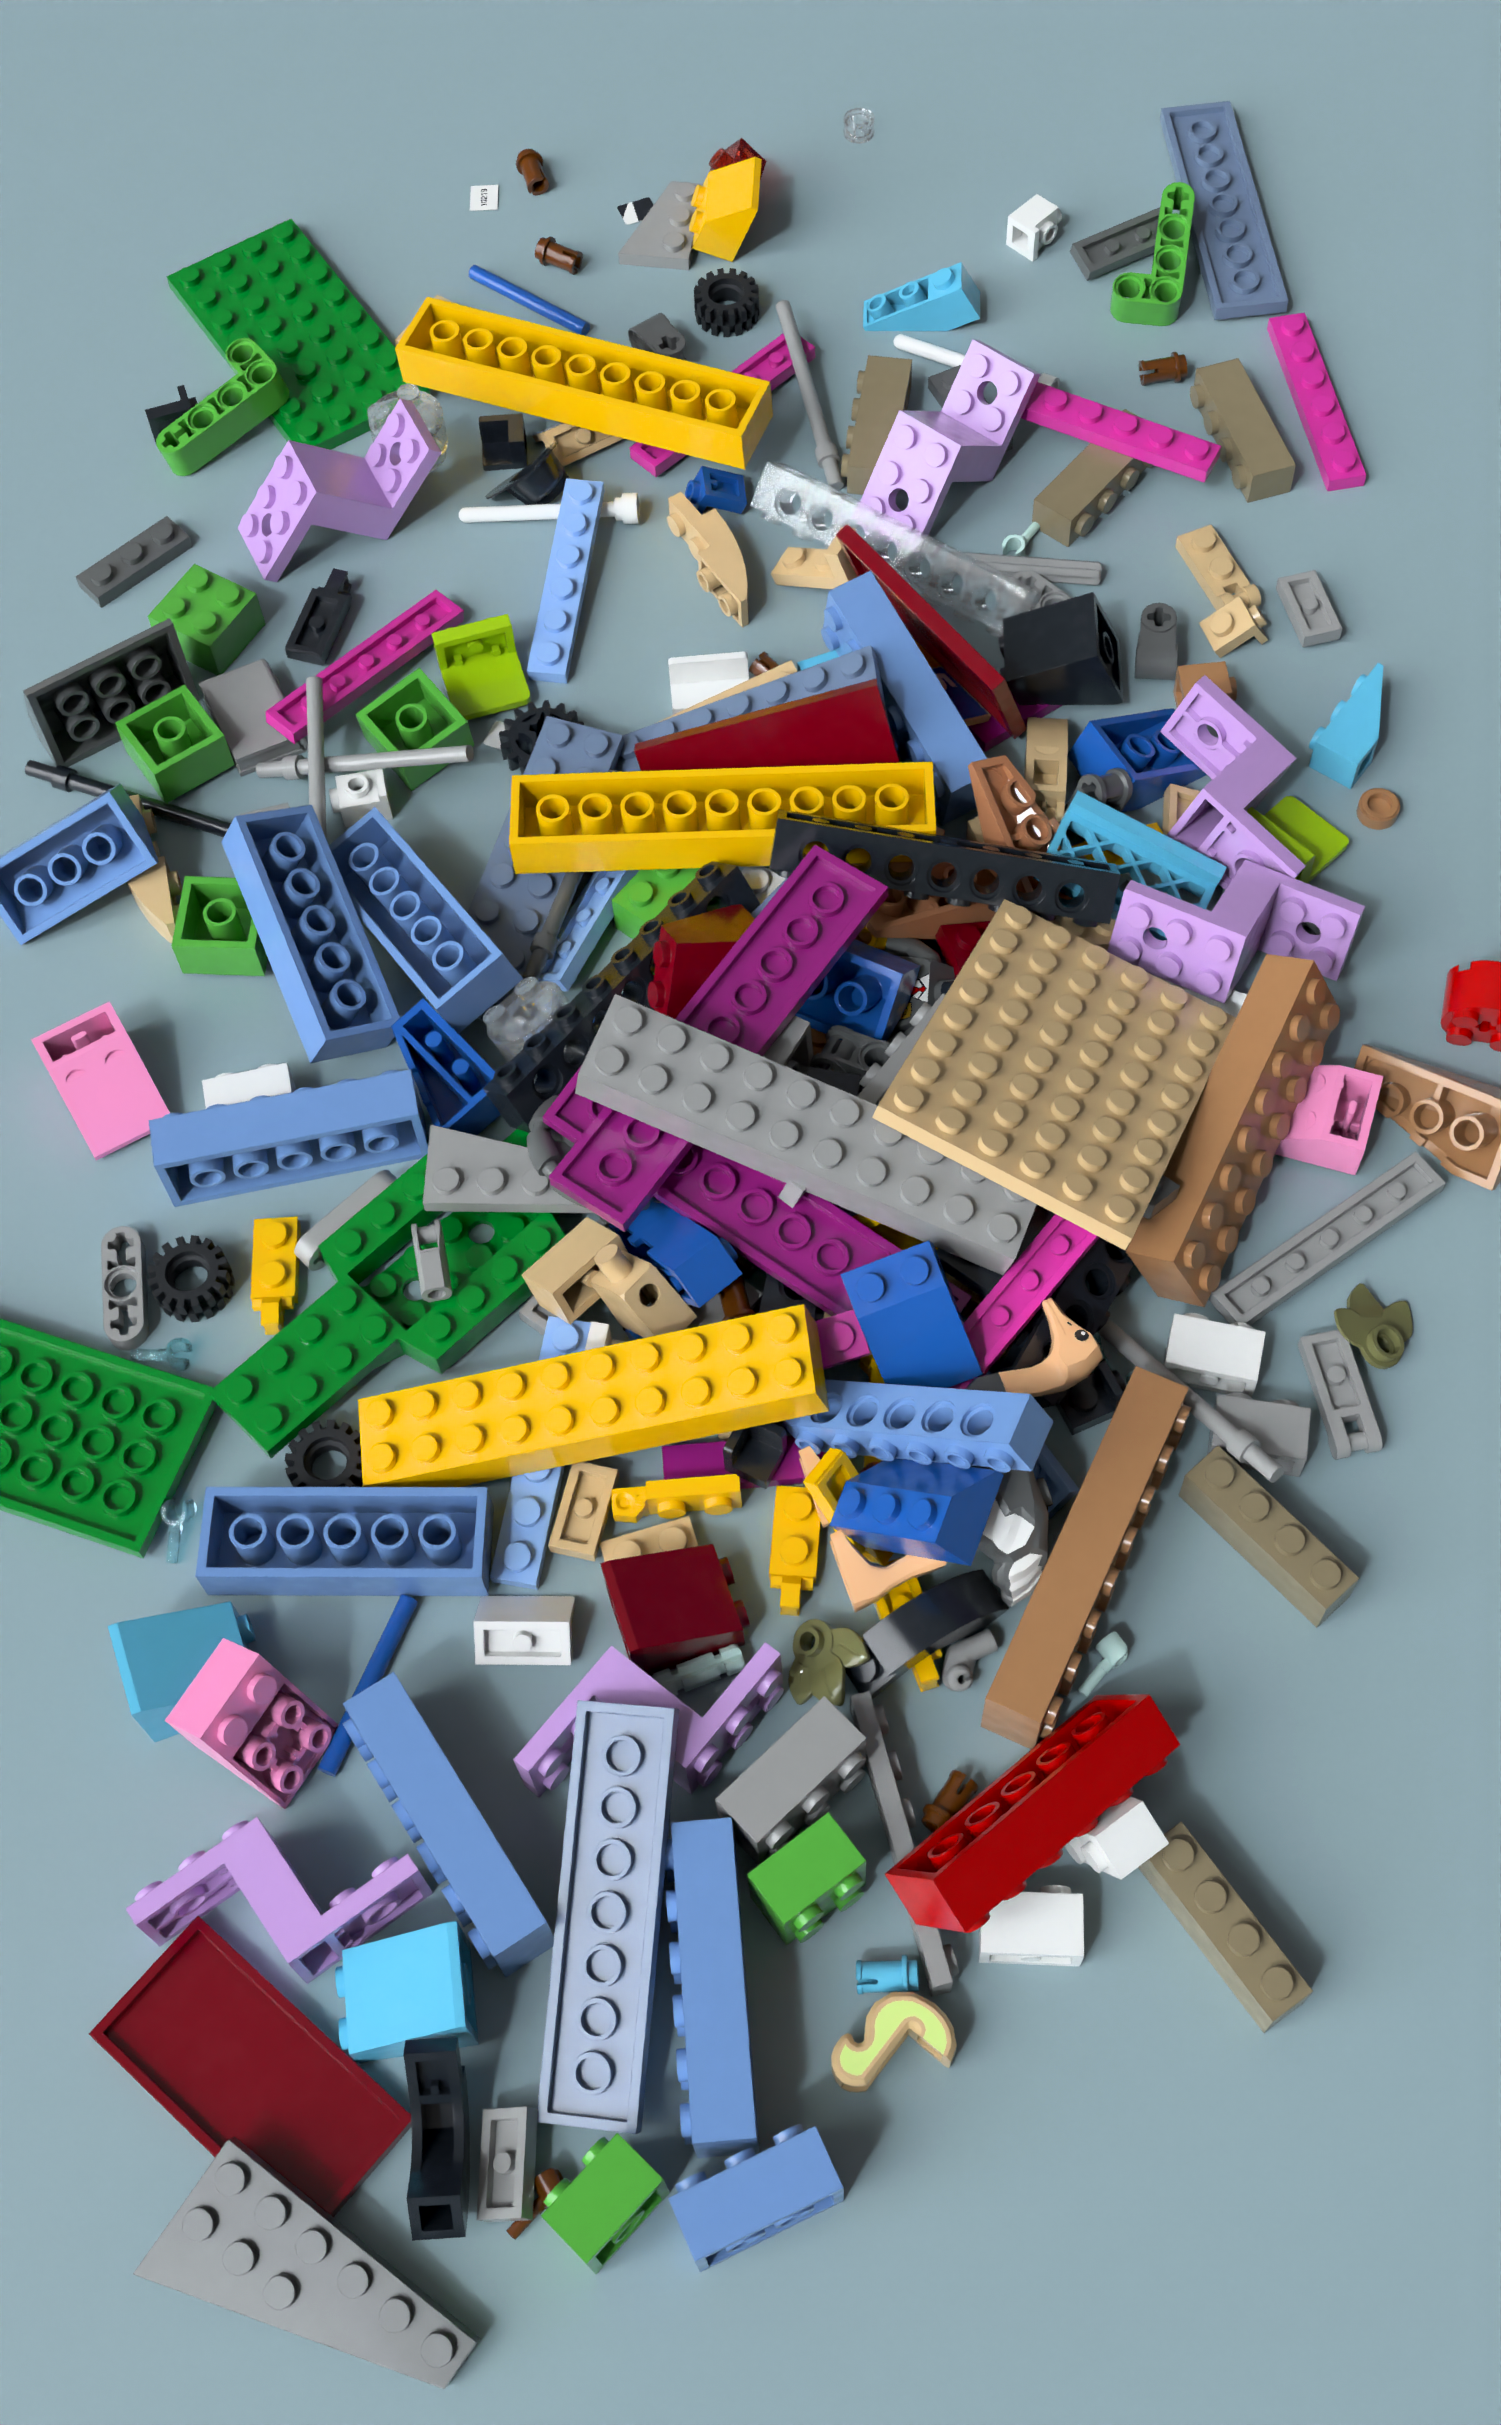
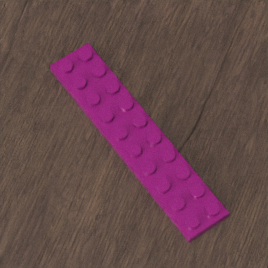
(744, 1002)
(795, 1245)

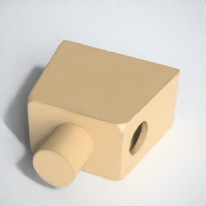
(630, 1285)

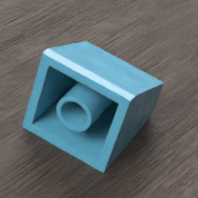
(166, 1652)
(407, 1991)

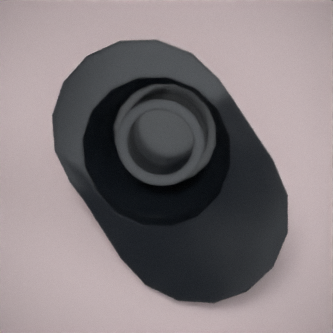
(536, 482)

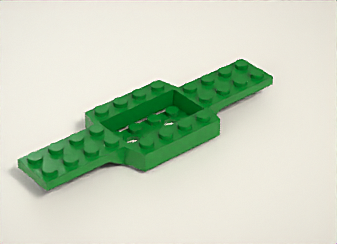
(366, 1326)

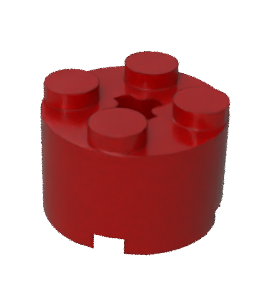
(1473, 1004)

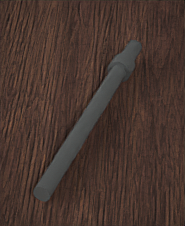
(546, 942)

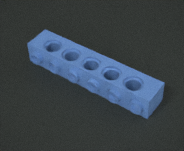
(927, 1425)

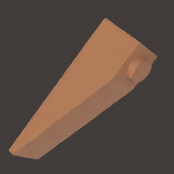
(1010, 811)
(921, 919)

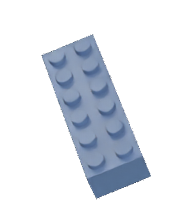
(916, 703)
(421, 922)
(311, 932)
(289, 1137)
(346, 1541)
(455, 1835)
(714, 1989)

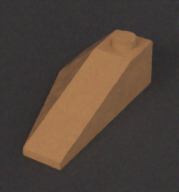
(1442, 1112)

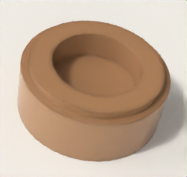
(1378, 808)

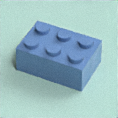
(756, 2196)

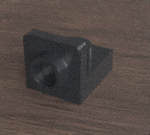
(164, 415)
(1092, 1399)

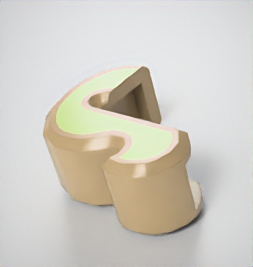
(886, 2028)

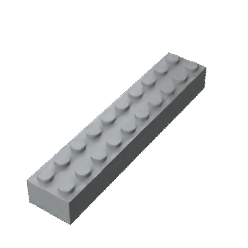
(796, 1133)

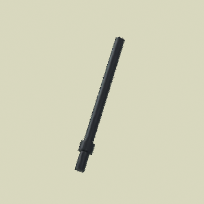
(69, 780)

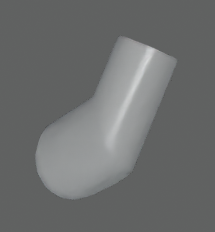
(961, 1659)

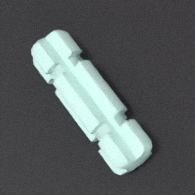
(701, 1670)

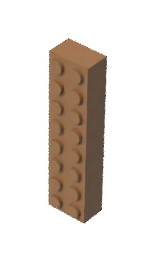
(1236, 1129)
(1086, 1560)

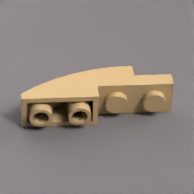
(717, 553)
(1047, 763)
(158, 886)

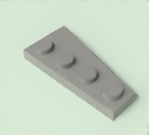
(486, 1176)

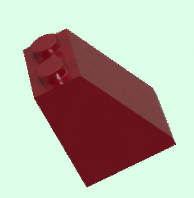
(690, 953)
(674, 1606)

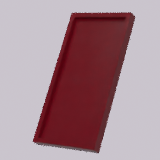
(937, 635)
(820, 729)
(251, 2067)

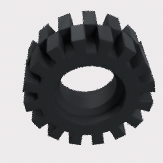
(726, 288)
(181, 1258)
(321, 1441)

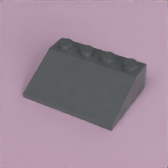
(80, 705)

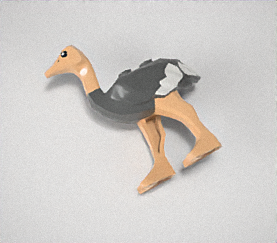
(1019, 1516)

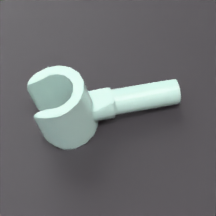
(1017, 542)
(1114, 1652)

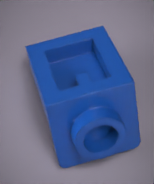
(717, 490)

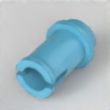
(887, 1976)

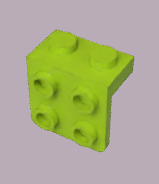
(481, 667)
(1303, 834)

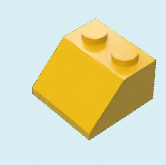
(725, 208)

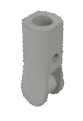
(432, 1262)

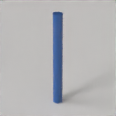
(529, 300)
(373, 1673)

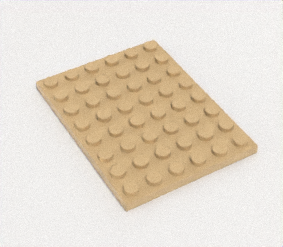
(1058, 1073)

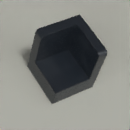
(503, 442)
(755, 1453)

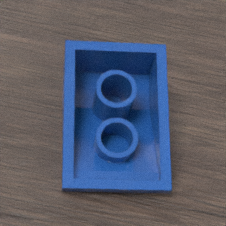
(1139, 749)
(912, 1319)

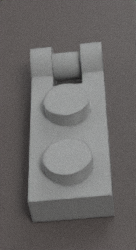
(1339, 1393)

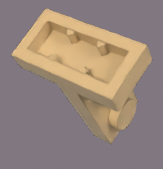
(814, 567)

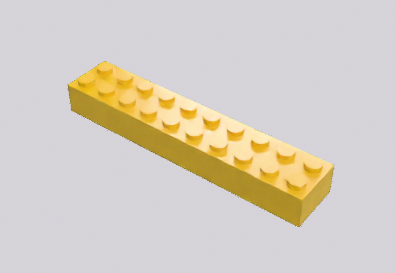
(586, 382)
(701, 813)
(595, 1403)

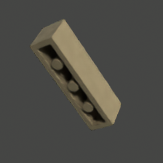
(883, 391)
(1243, 429)
(1085, 492)
(1268, 1536)
(1225, 1929)

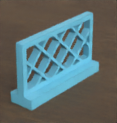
(1140, 849)

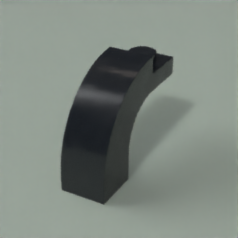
(924, 1626)
(440, 2139)

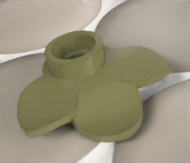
(1375, 1330)
(822, 1668)

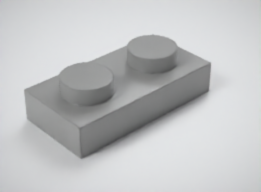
(1308, 608)
(507, 2164)

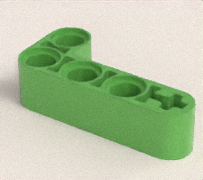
(1149, 290)
(227, 412)

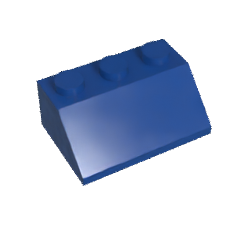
(862, 992)
(918, 1509)

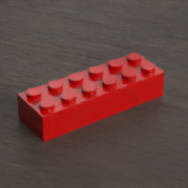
(1032, 1812)

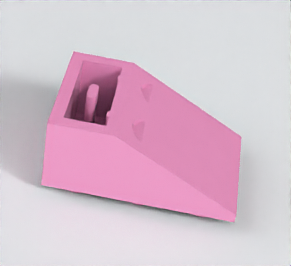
(101, 1079)
(1333, 1118)
(253, 1722)

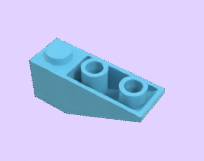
(927, 304)
(1350, 739)

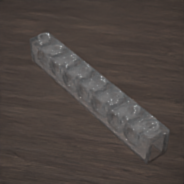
(775, 499)

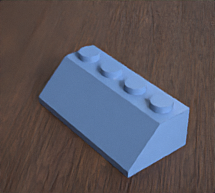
(73, 863)

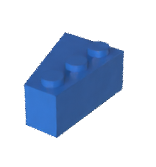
(445, 1071)
(682, 1251)

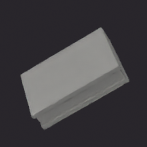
(239, 707)

